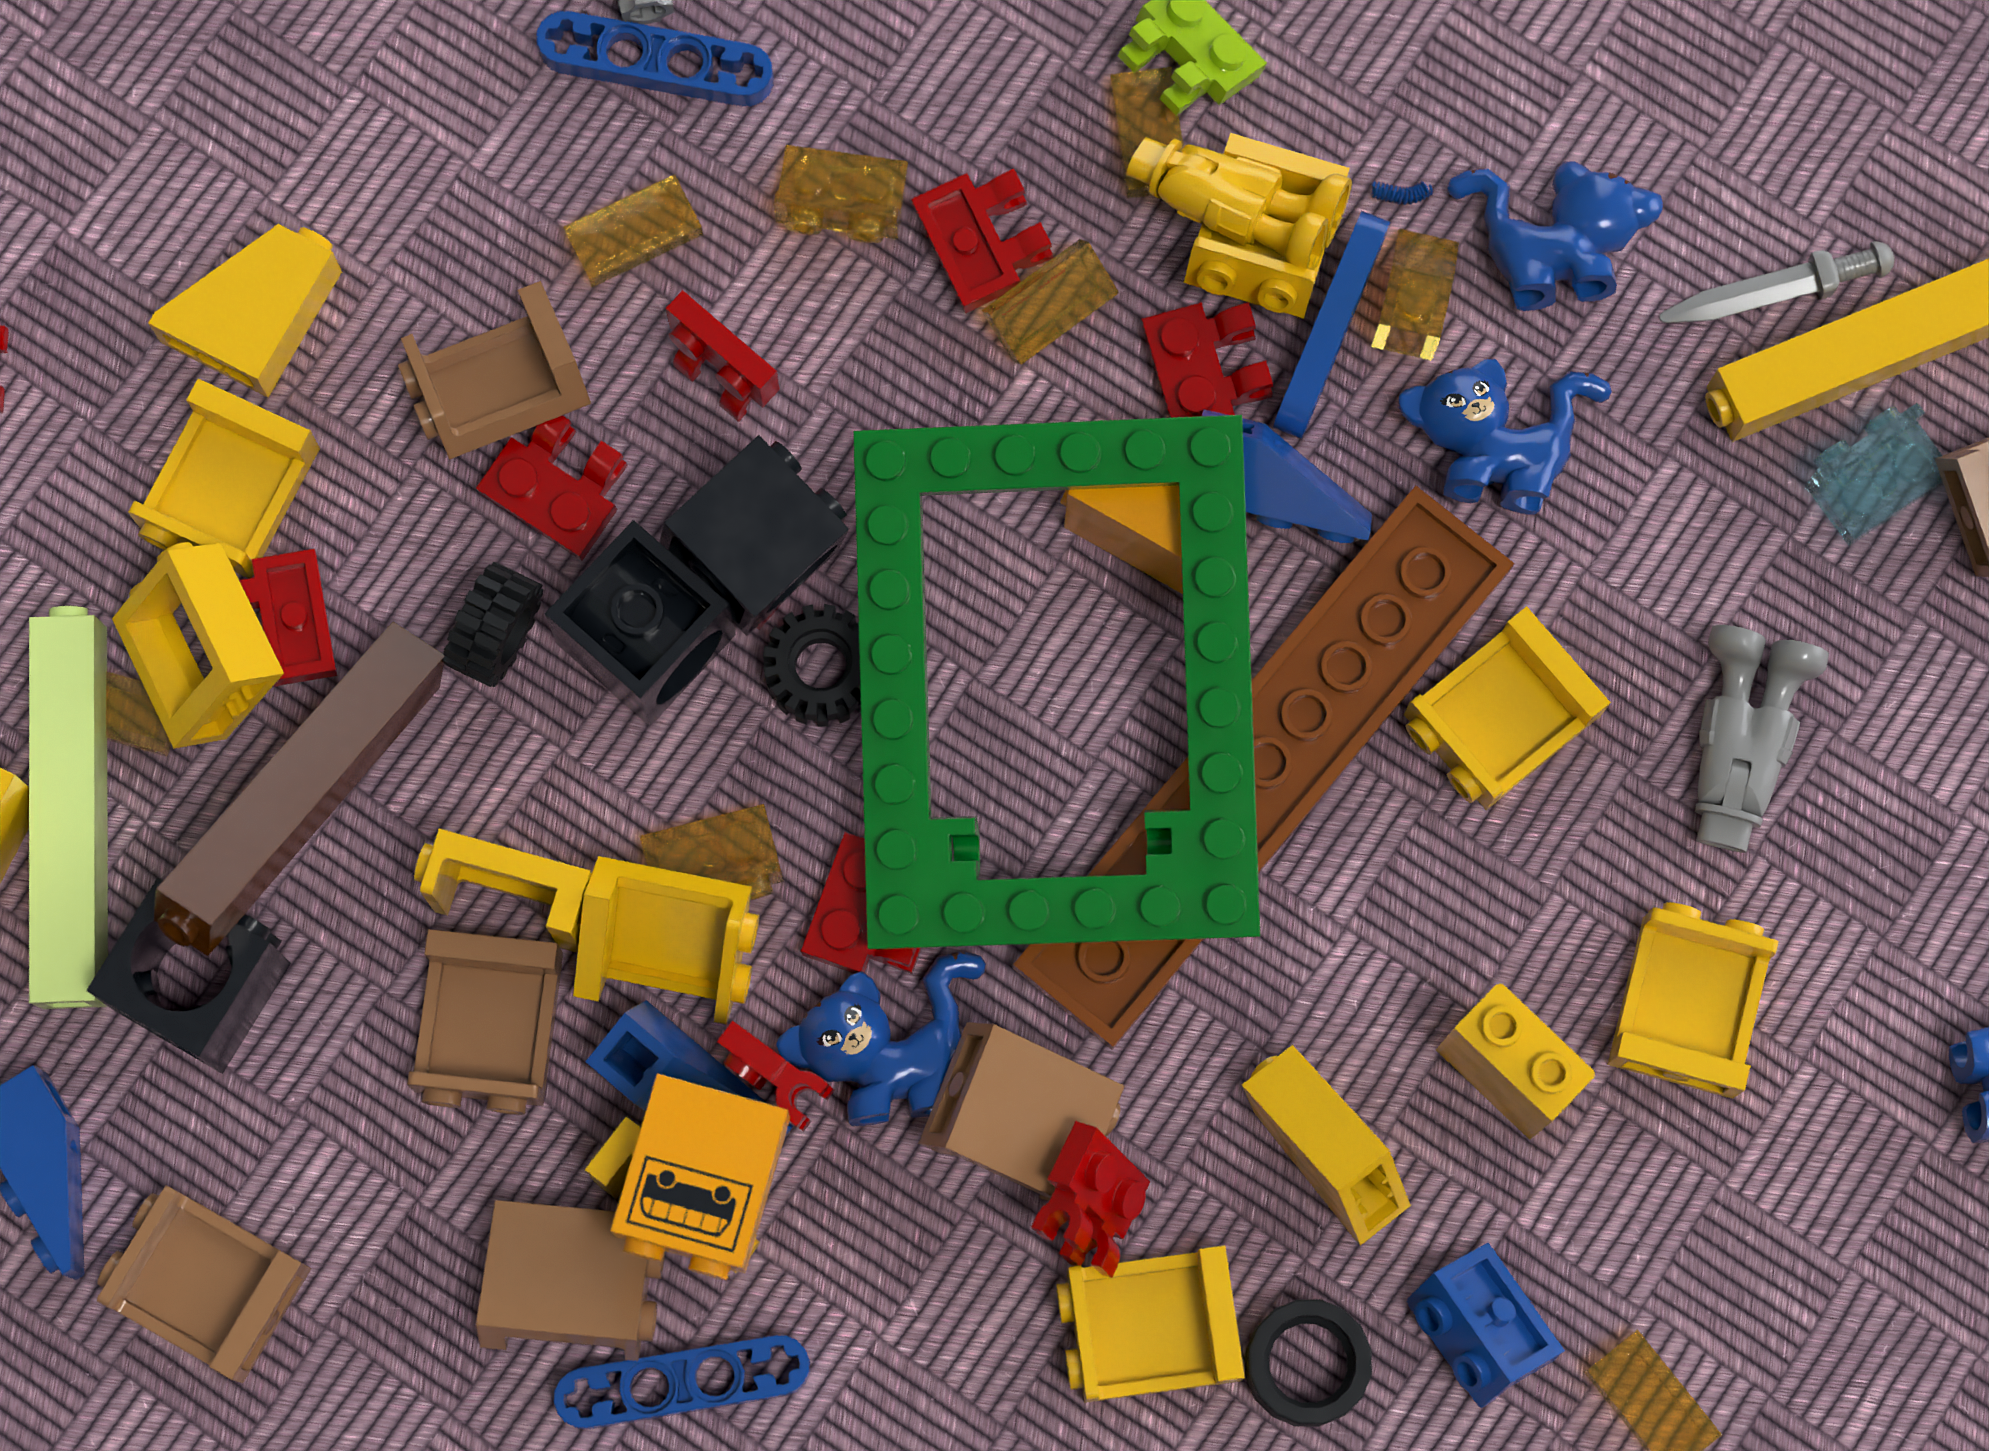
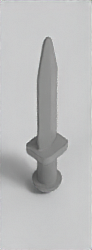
(1818, 275)

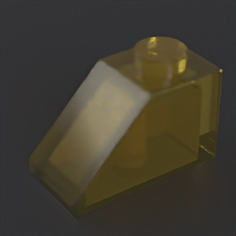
(1416, 294)

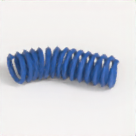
(1402, 194)

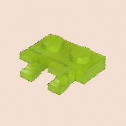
(1203, 44)

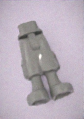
(1744, 743)

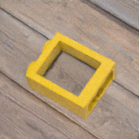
(241, 657)

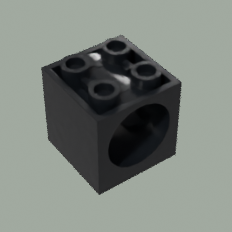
(756, 531)
(641, 622)
(211, 1030)

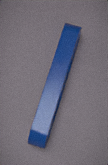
(658, 48)
(1331, 325)
(681, 1372)

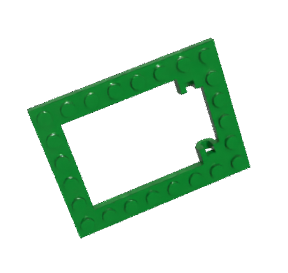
(1198, 858)

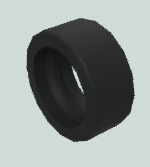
(1354, 1343)

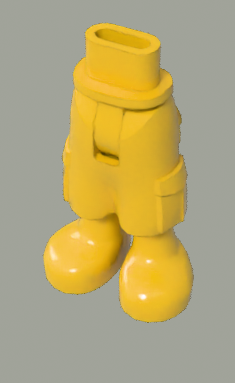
(1241, 196)

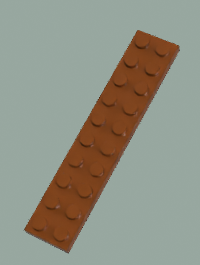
(1310, 720)

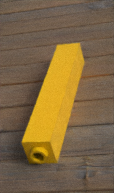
(1851, 353)

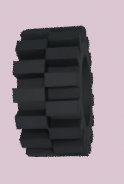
(493, 624)
(781, 659)

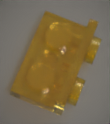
(840, 193)
(723, 848)

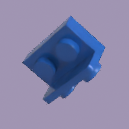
(1483, 1324)

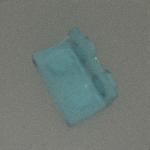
(1877, 475)

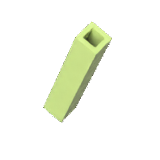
(67, 807)

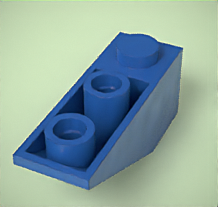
(1290, 489)
(651, 1044)
(43, 1168)

